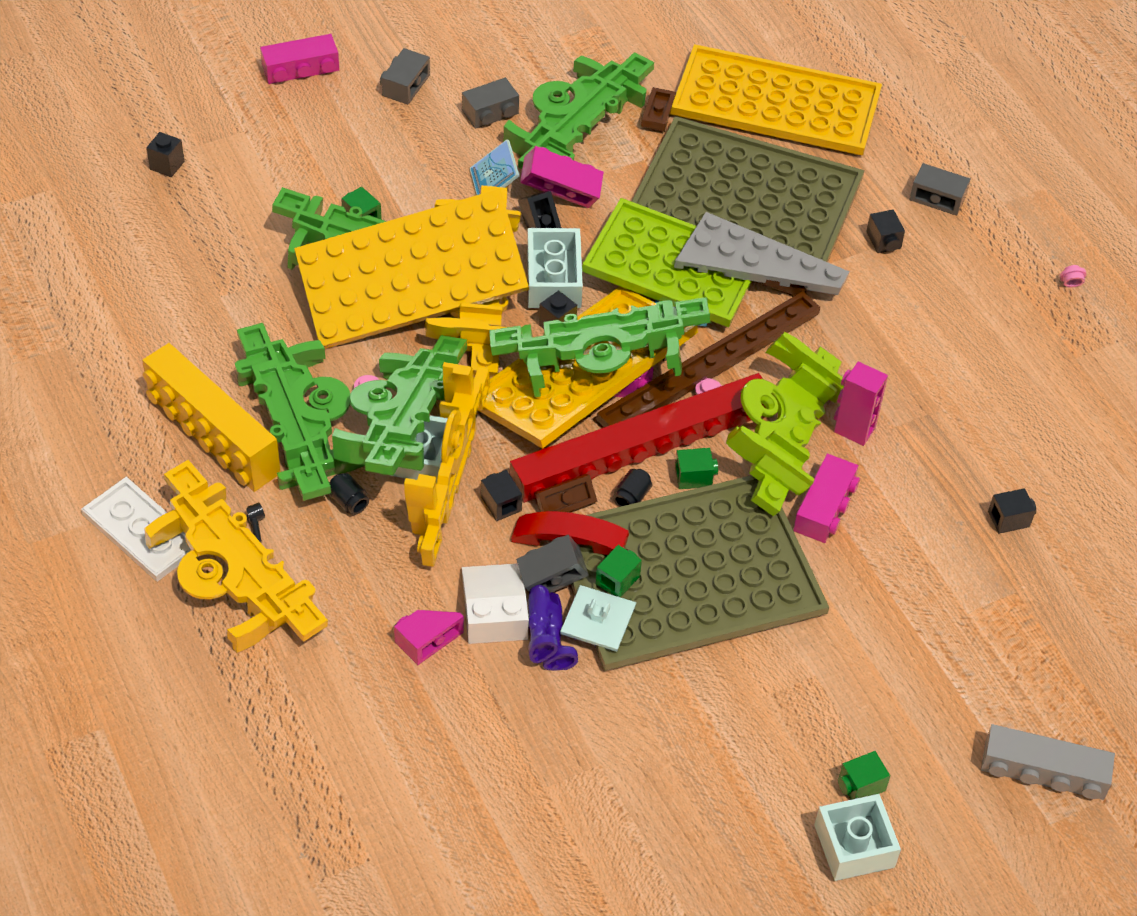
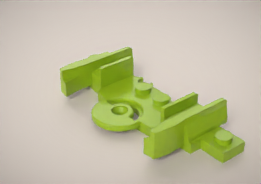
(779, 445)

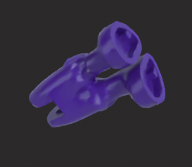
(545, 629)

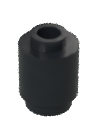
(632, 487)
(348, 493)

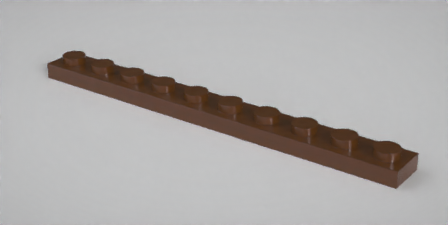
(712, 360)

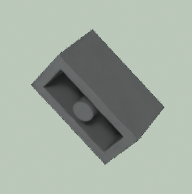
(405, 76)
(490, 102)
(939, 189)
(553, 565)

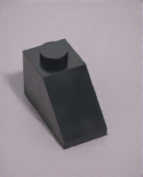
(539, 211)

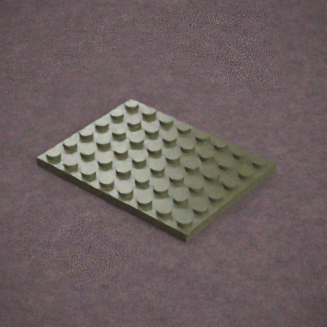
(751, 184)
(707, 571)

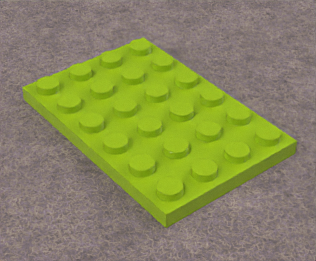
(640, 254)

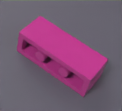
(299, 58)
(562, 176)
(860, 403)
(827, 498)

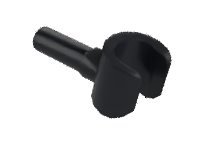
(254, 514)

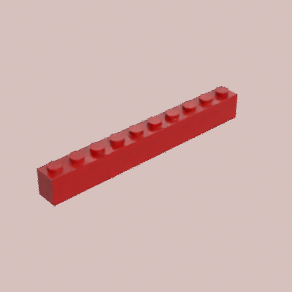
(633, 439)

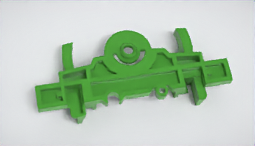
(595, 91)
(310, 225)
(655, 324)
(281, 382)
(399, 419)

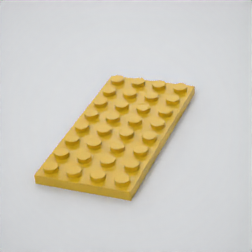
(777, 99)
(411, 269)
(572, 391)

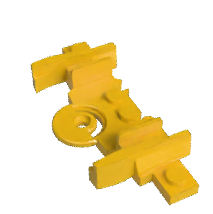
(475, 320)
(431, 502)
(250, 577)

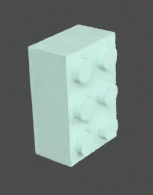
(554, 264)

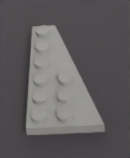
(753, 257)

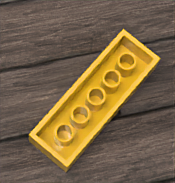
(211, 417)

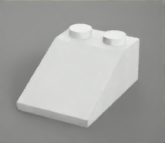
(495, 603)

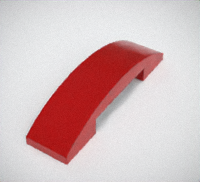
(581, 528)

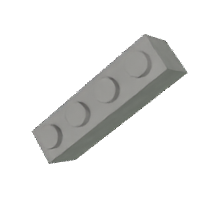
(1048, 762)

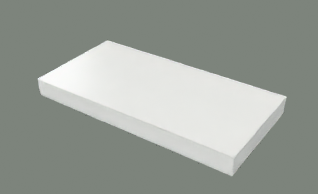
(122, 516)

